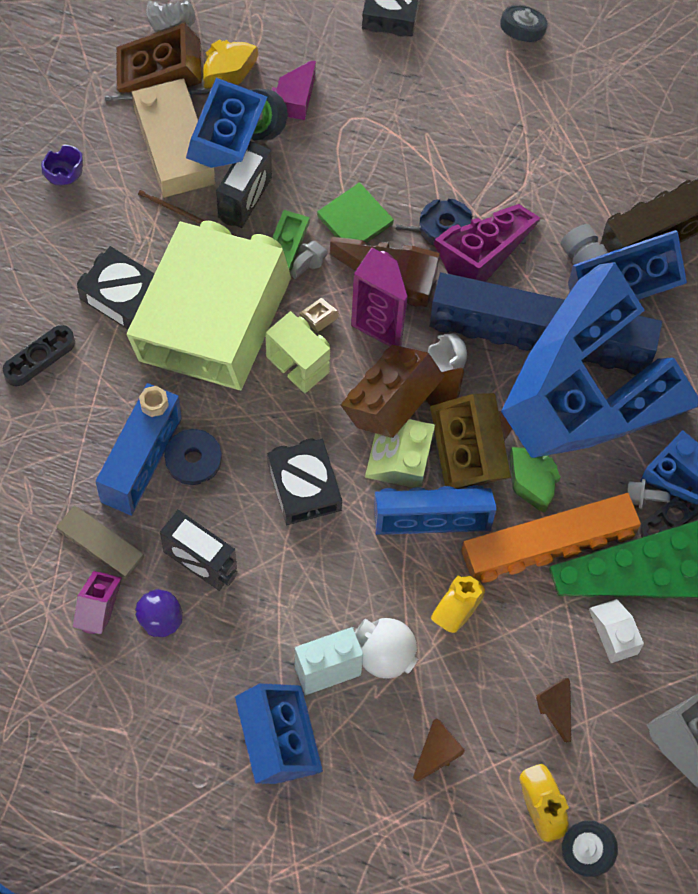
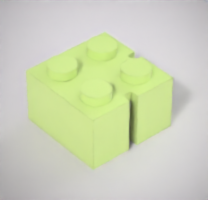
(293, 342)

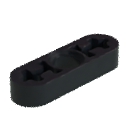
(37, 367)
(654, 519)

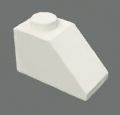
(616, 630)

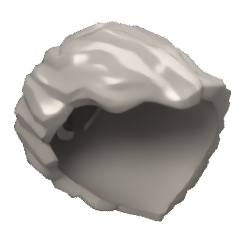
(169, 14)

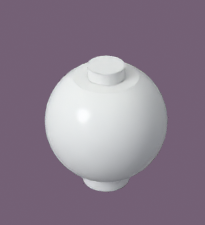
(387, 647)

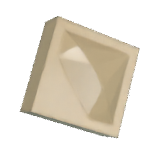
(319, 314)

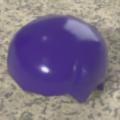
(63, 166)
(159, 613)

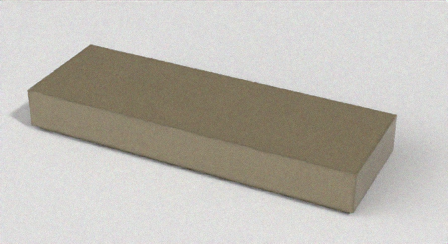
(100, 542)

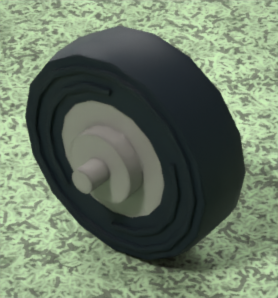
(523, 23)

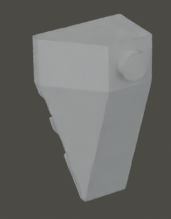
(678, 736)

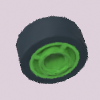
(273, 117)

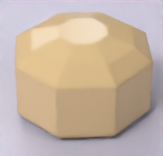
(153, 401)

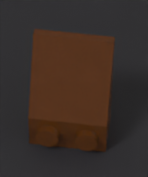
(159, 59)

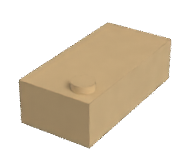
(167, 127)

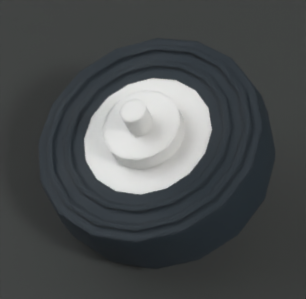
(589, 848)

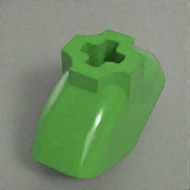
(533, 478)

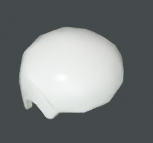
(449, 352)

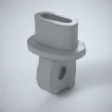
(310, 256)
(639, 494)

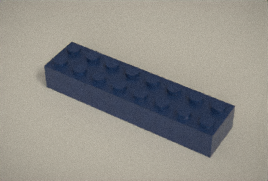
(522, 316)

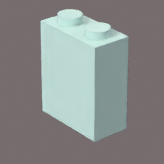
(328, 661)

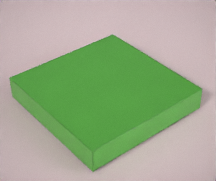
(355, 215)

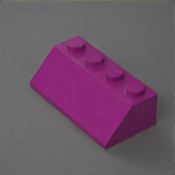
(379, 298)

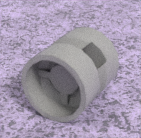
(582, 244)

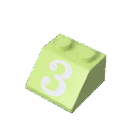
(401, 458)

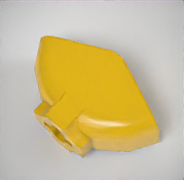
(228, 62)
(458, 603)
(544, 802)

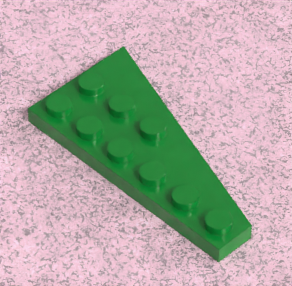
(646, 568)

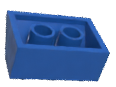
(225, 125)
(278, 733)

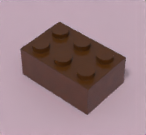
(392, 390)

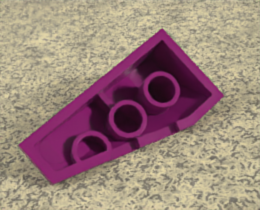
(484, 244)

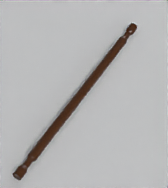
(169, 206)

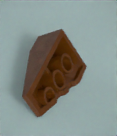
(416, 265)

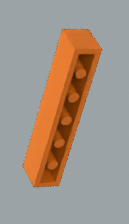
(550, 538)

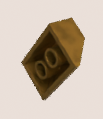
(470, 441)

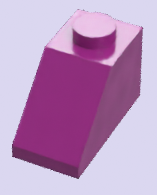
(297, 89)
(96, 602)

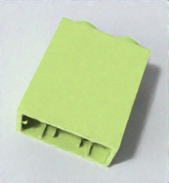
(210, 303)

